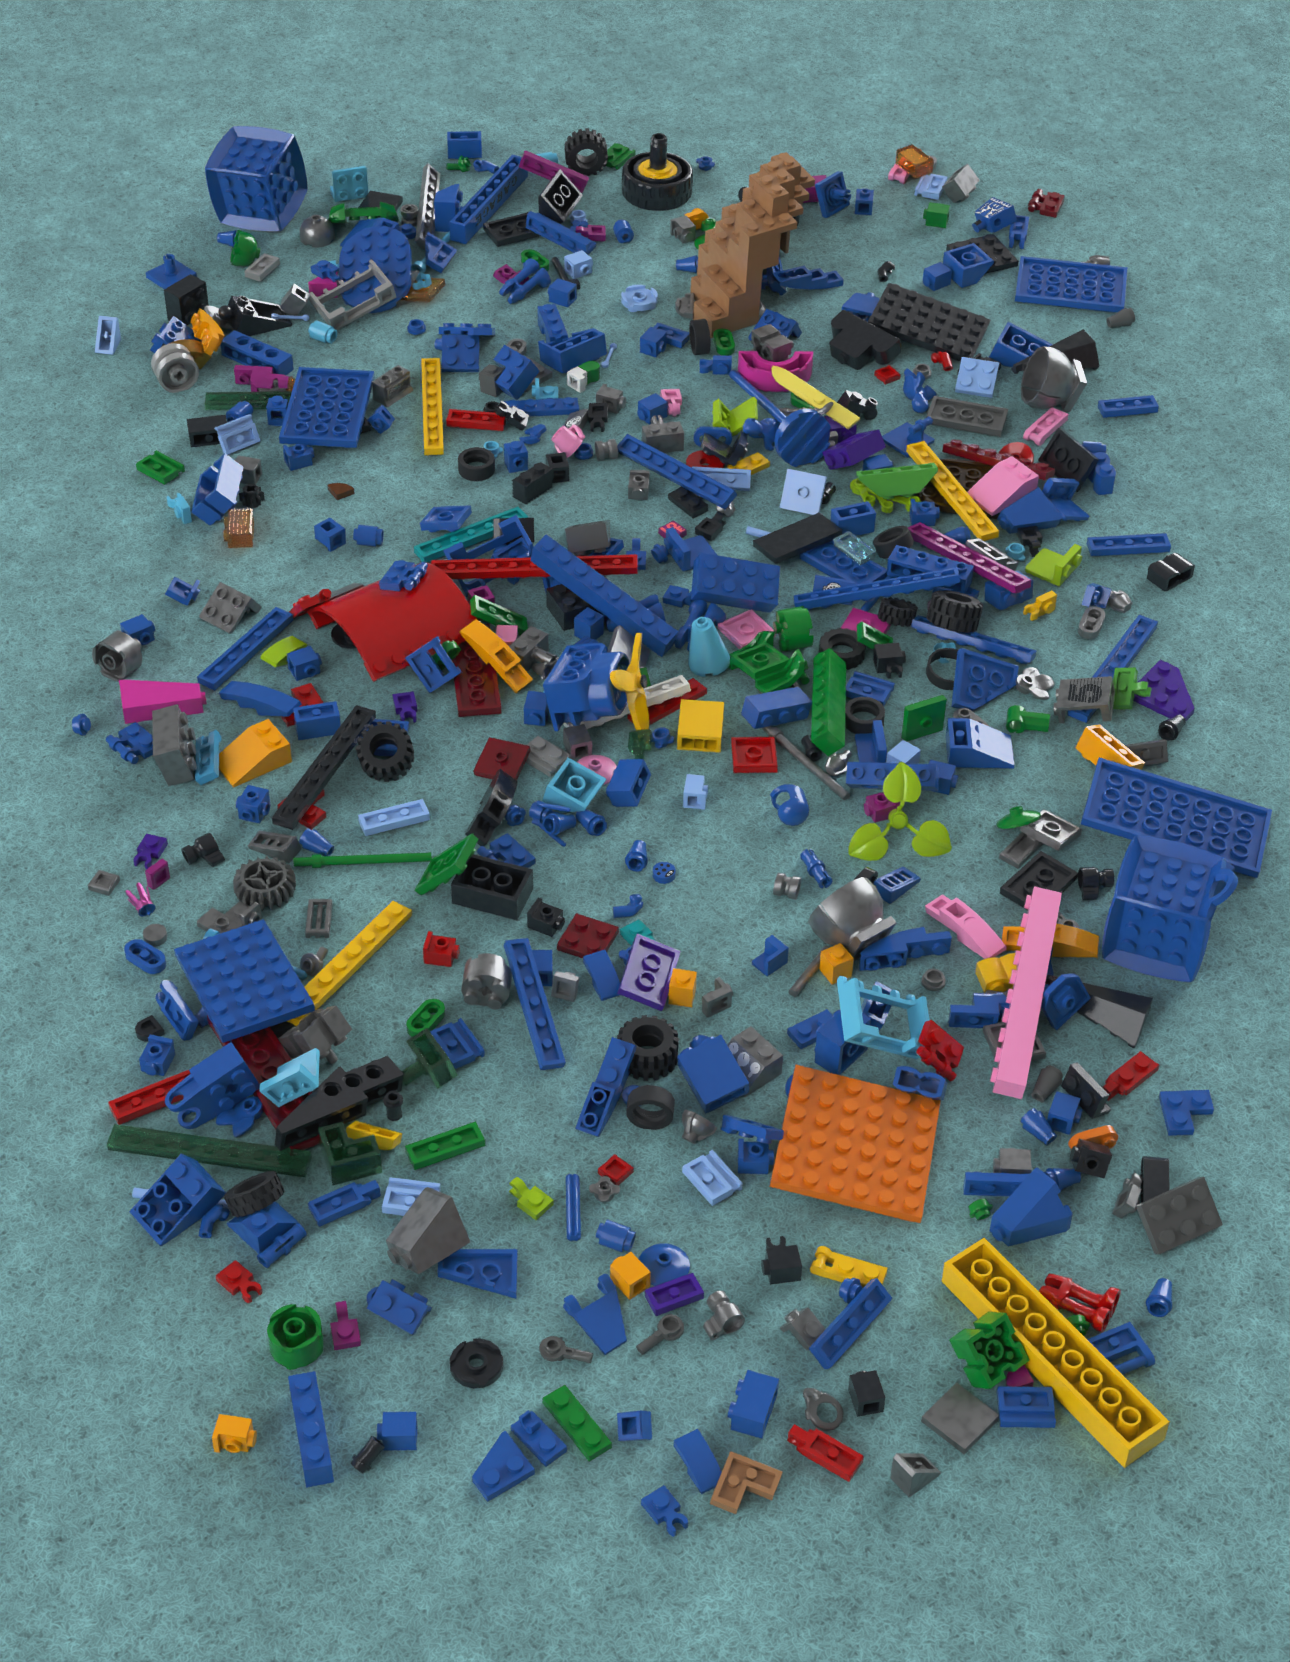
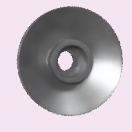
(213, 312)

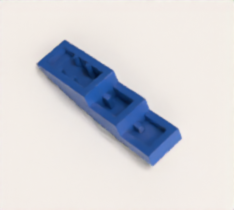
(807, 279)
(264, 699)

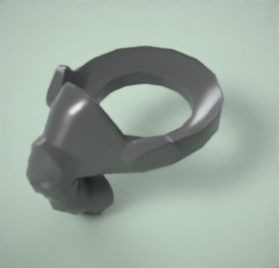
(813, 1399)

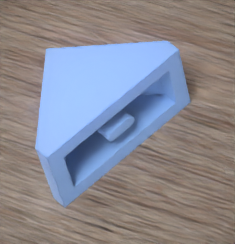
(107, 335)

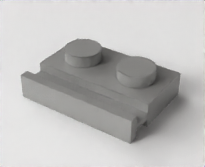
(546, 756)

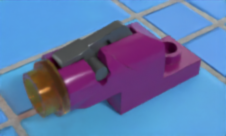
(262, 379)

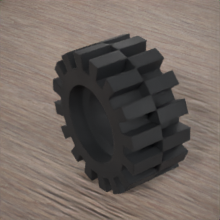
(897, 611)

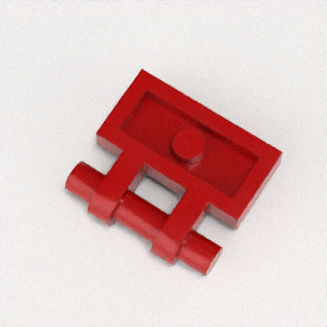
(307, 602)
(939, 1050)

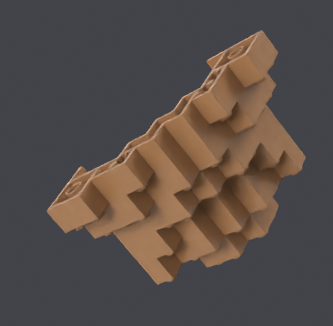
(746, 243)

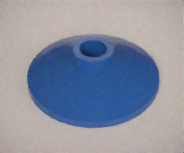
(661, 1272)

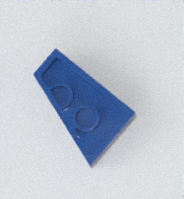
(483, 1268)

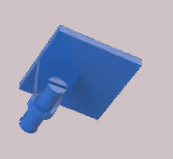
(908, 434)

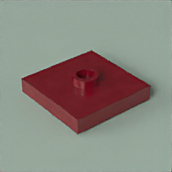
(501, 755)

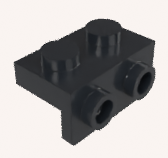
(1082, 1085)

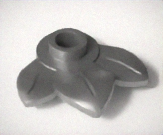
(1035, 683)

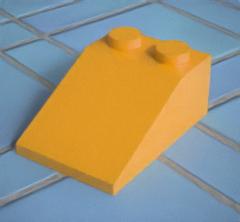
(254, 753)

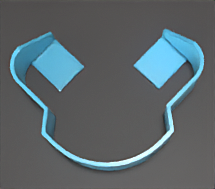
(422, 284)
(944, 645)

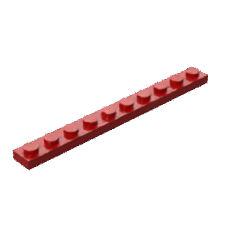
(525, 568)

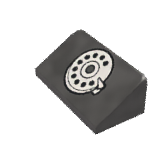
(577, 418)

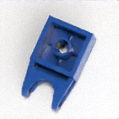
(213, 1087)

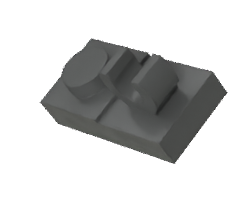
(1151, 751)

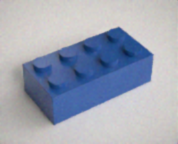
(735, 582)

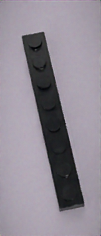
(323, 768)

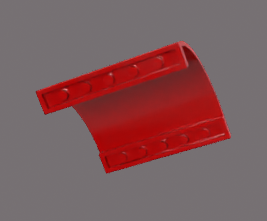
(396, 623)

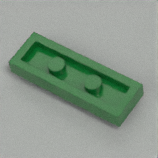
(497, 614)
(445, 1145)
(577, 1423)

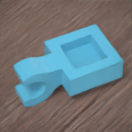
(181, 508)

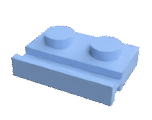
(930, 186)
(237, 434)
(712, 1177)
(402, 1194)

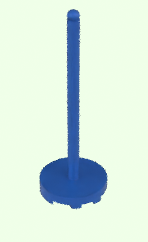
(800, 435)

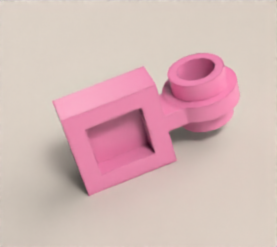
(674, 400)

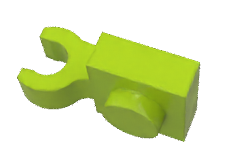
(532, 1201)

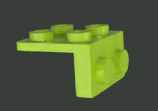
(736, 417)
(1054, 566)

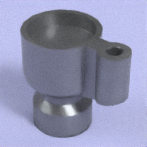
(726, 1316)

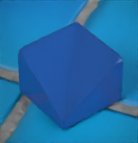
(634, 1425)

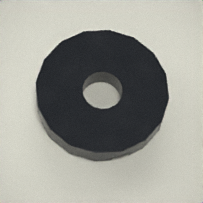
(476, 1376)

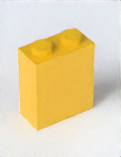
(700, 725)

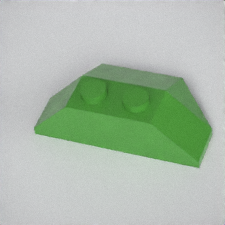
(898, 480)

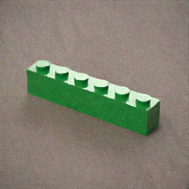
(828, 702)

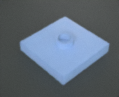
(803, 492)

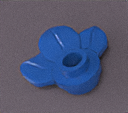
(241, 1115)

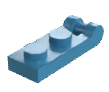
(207, 757)

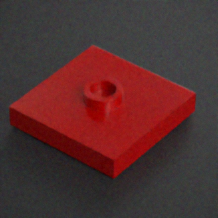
(754, 755)

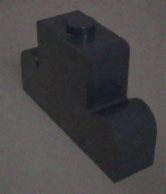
(858, 342)

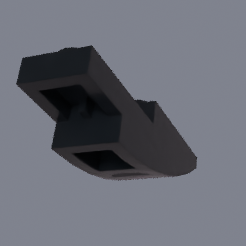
(493, 807)

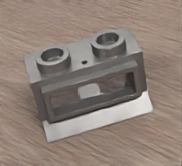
(392, 386)

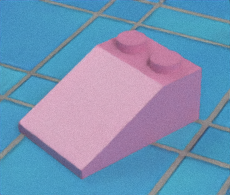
(1003, 485)

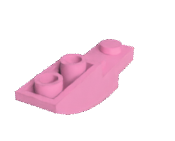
(968, 926)

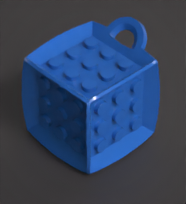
(256, 178)
(1165, 907)

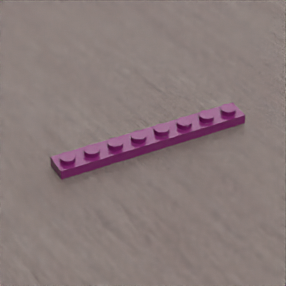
(958, 552)

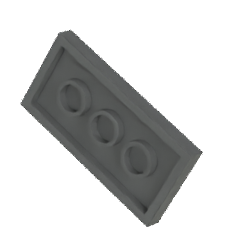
(967, 416)

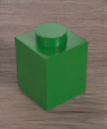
(936, 215)

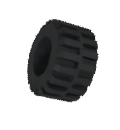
(586, 140)
(954, 611)
(379, 736)
(653, 1033)

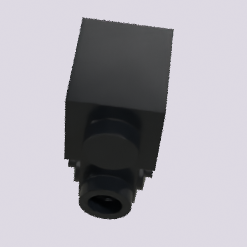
(858, 405)

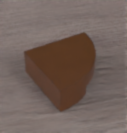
(340, 490)

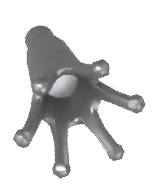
(544, 669)

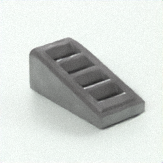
(288, 850)

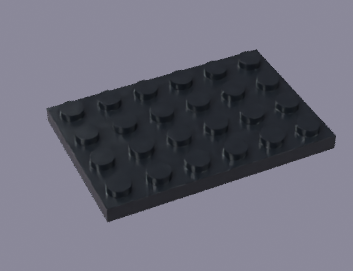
(929, 322)

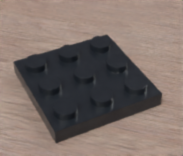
(993, 248)

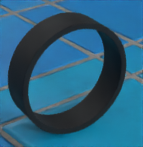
(934, 678)

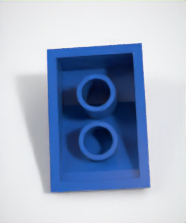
(1015, 345)

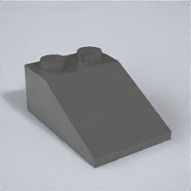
(588, 536)

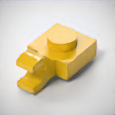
(1044, 605)

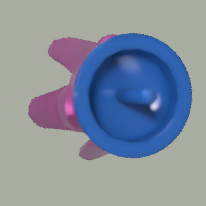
(144, 905)

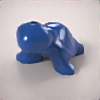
(914, 391)
(762, 429)

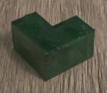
(346, 1158)

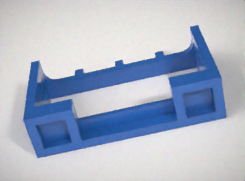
(510, 528)

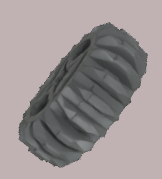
(264, 882)

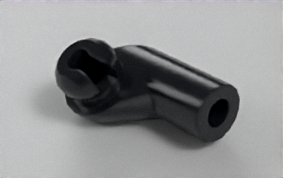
(882, 271)

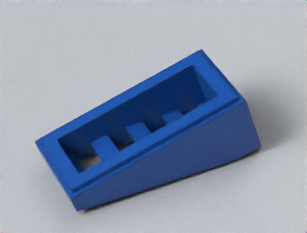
(892, 893)

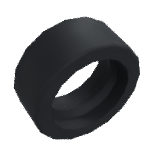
(699, 336)
(476, 473)
(888, 539)
(863, 704)
(650, 1119)

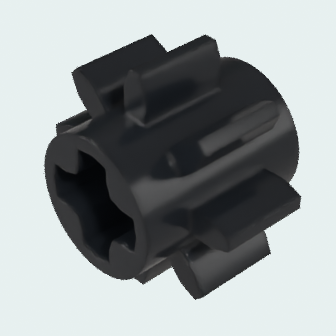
(251, 496)

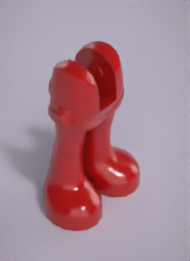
(1060, 1289)

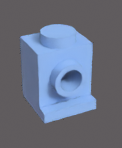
(695, 792)

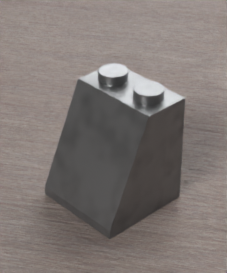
(427, 1232)

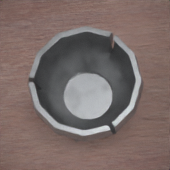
(1053, 378)
(853, 917)

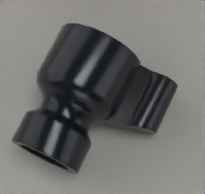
(203, 847)
(1091, 878)

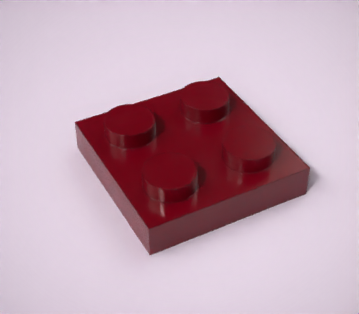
(586, 936)

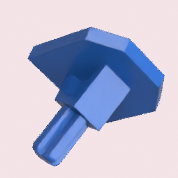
(1063, 999)

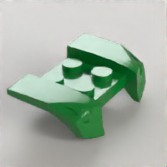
(339, 214)
(768, 665)

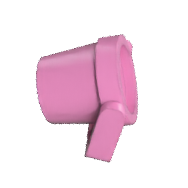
(566, 439)

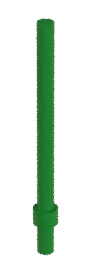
(318, 861)

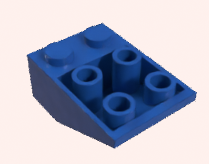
(977, 745)
(177, 1200)

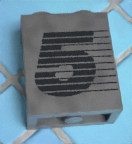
(1085, 694)

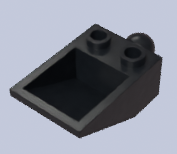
(252, 316)

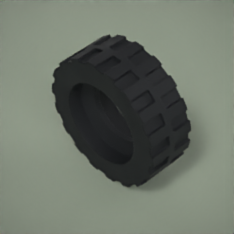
(847, 638)
(254, 1193)

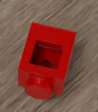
(440, 950)

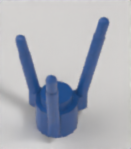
(540, 810)

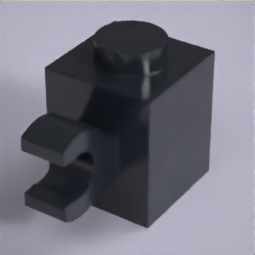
(889, 659)
(781, 1262)

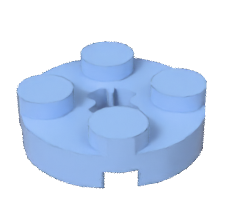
(639, 298)

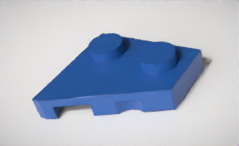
(502, 1468)

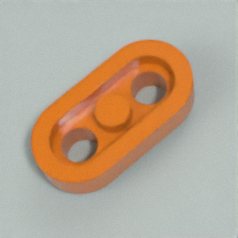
(1102, 1135)

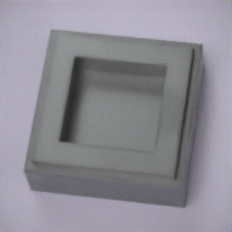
(103, 882)

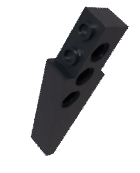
(339, 1099)

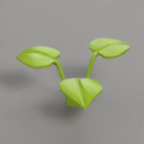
(930, 840)

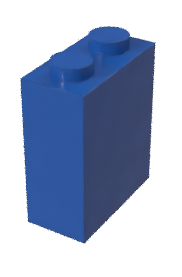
(713, 1073)

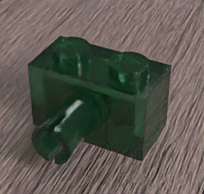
(429, 1059)

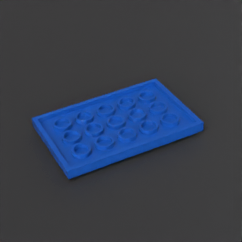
(1071, 284)
(327, 407)
(244, 980)

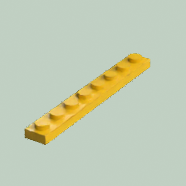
(432, 406)
(954, 493)
(355, 955)

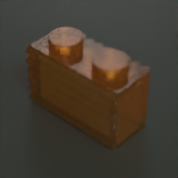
(914, 161)
(239, 528)

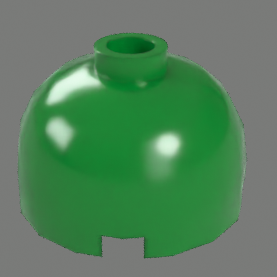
(244, 249)

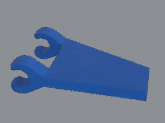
(602, 1318)

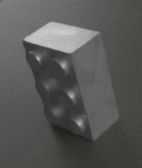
(173, 745)

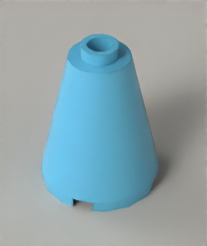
(707, 649)

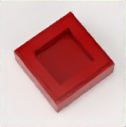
(887, 374)
(616, 1170)

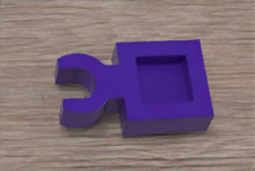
(405, 705)
(149, 848)

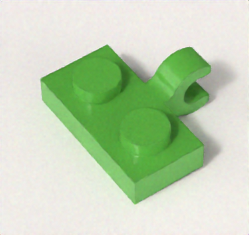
(1126, 686)

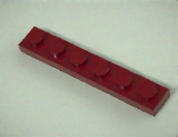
(990, 457)

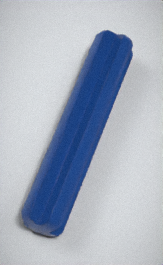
(573, 1207)

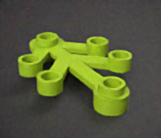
(886, 506)

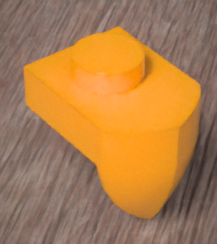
(697, 216)

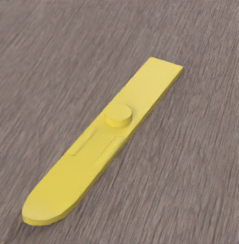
(814, 396)

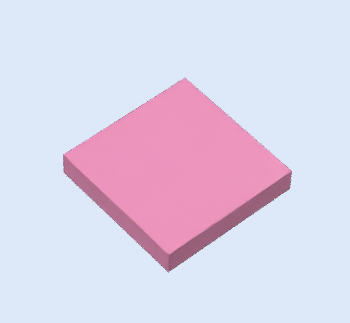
(743, 628)

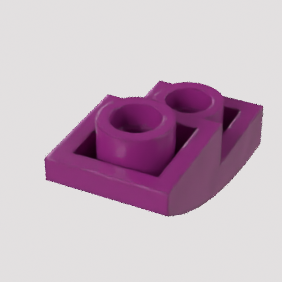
(505, 273)

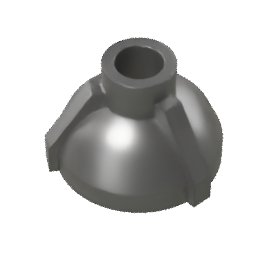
(696, 1127)

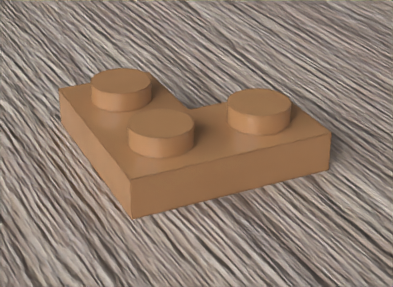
(742, 1475)

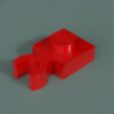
(238, 1278)

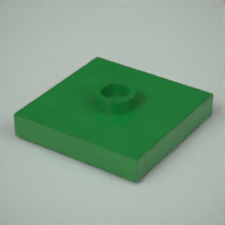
(923, 718)

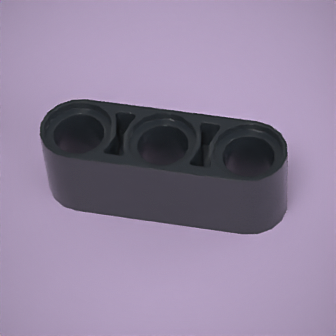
(1155, 1177)

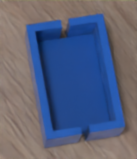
(217, 490)

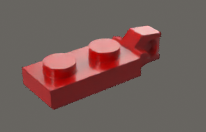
(1130, 1075)
(826, 1451)

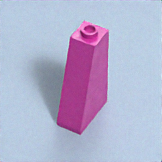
(143, 697)

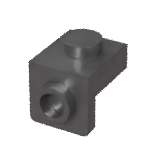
(803, 1326)

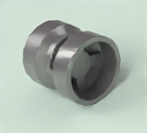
(409, 214)
(606, 449)
(787, 886)

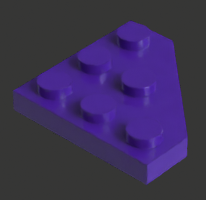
(1168, 692)

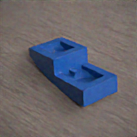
(603, 974)
(699, 1460)

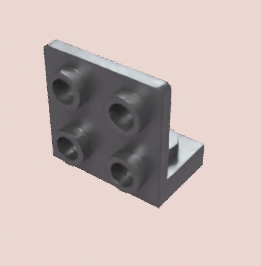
(227, 607)

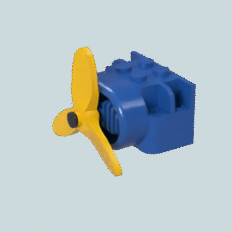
(595, 685)

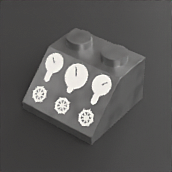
(756, 1058)

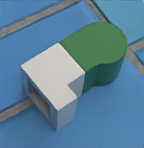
(583, 375)

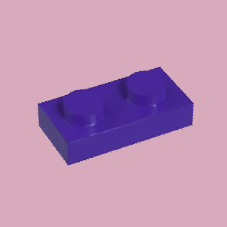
(674, 1294)

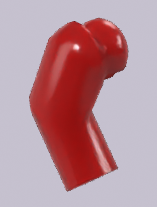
(943, 358)

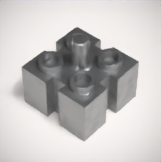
(771, 344)
(318, 1031)

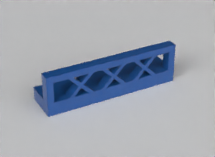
(558, 233)

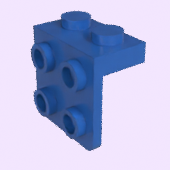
(784, 325)
(171, 332)
(1060, 493)
(687, 550)

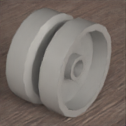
(174, 367)

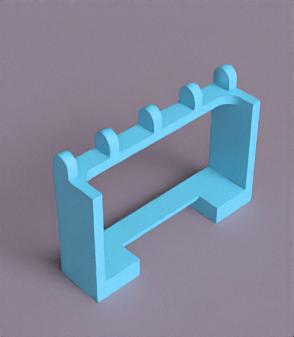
(867, 1035)

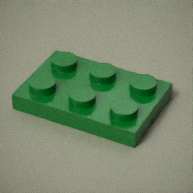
(447, 864)

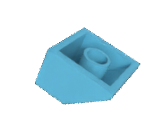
(573, 786)

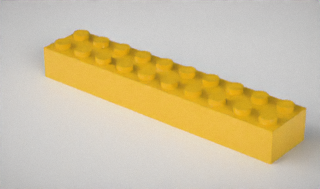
(1058, 1353)

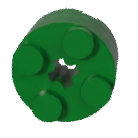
(793, 628)
(295, 1336)

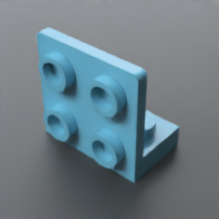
(349, 183)
(293, 1079)

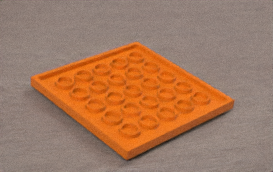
(856, 1144)

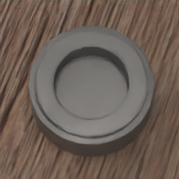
(155, 934)

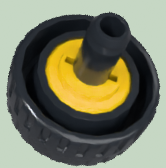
(657, 178)

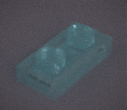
(854, 548)

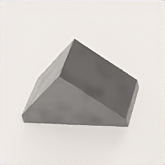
(912, 1472)

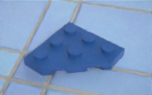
(466, 329)
(980, 679)

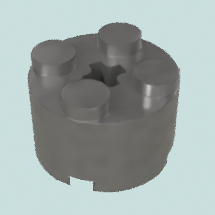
(117, 655)
(486, 981)

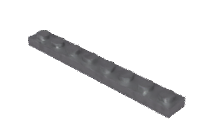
(426, 215)

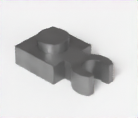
(1128, 1198)

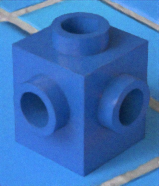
(253, 804)

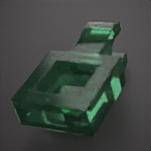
(639, 742)

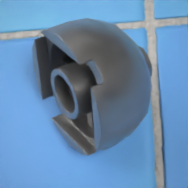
(317, 231)

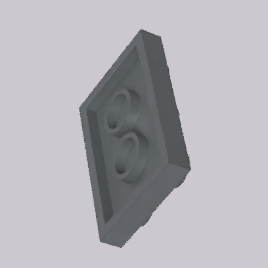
(1179, 1215)

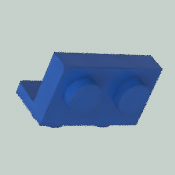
(398, 1306)

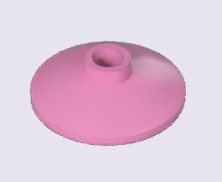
(599, 764)

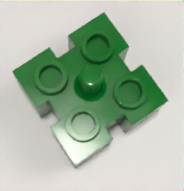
(989, 1350)

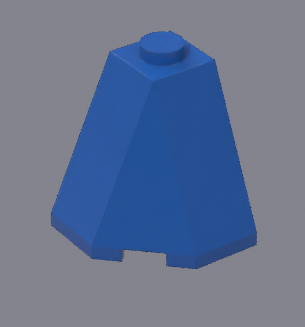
(1031, 1212)

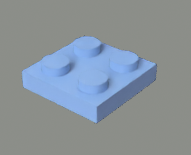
(977, 377)

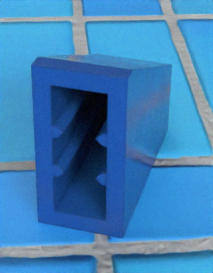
(1029, 511)

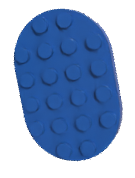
(390, 253)

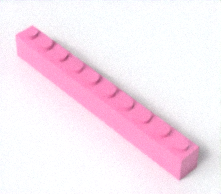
(1027, 993)

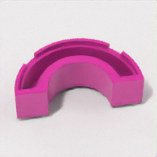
(759, 371)

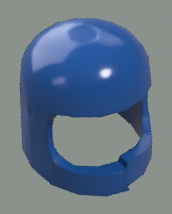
(795, 809)

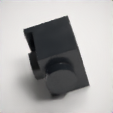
(559, 466)
(545, 918)

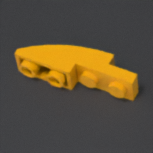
(207, 330)
(498, 654)
(1067, 941)

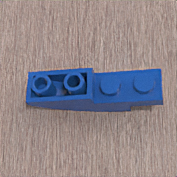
(896, 948)
(607, 1088)

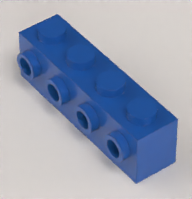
(908, 562)

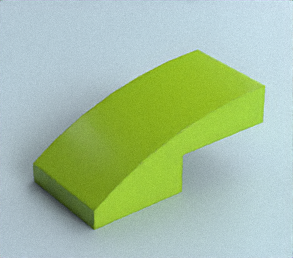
(277, 653)

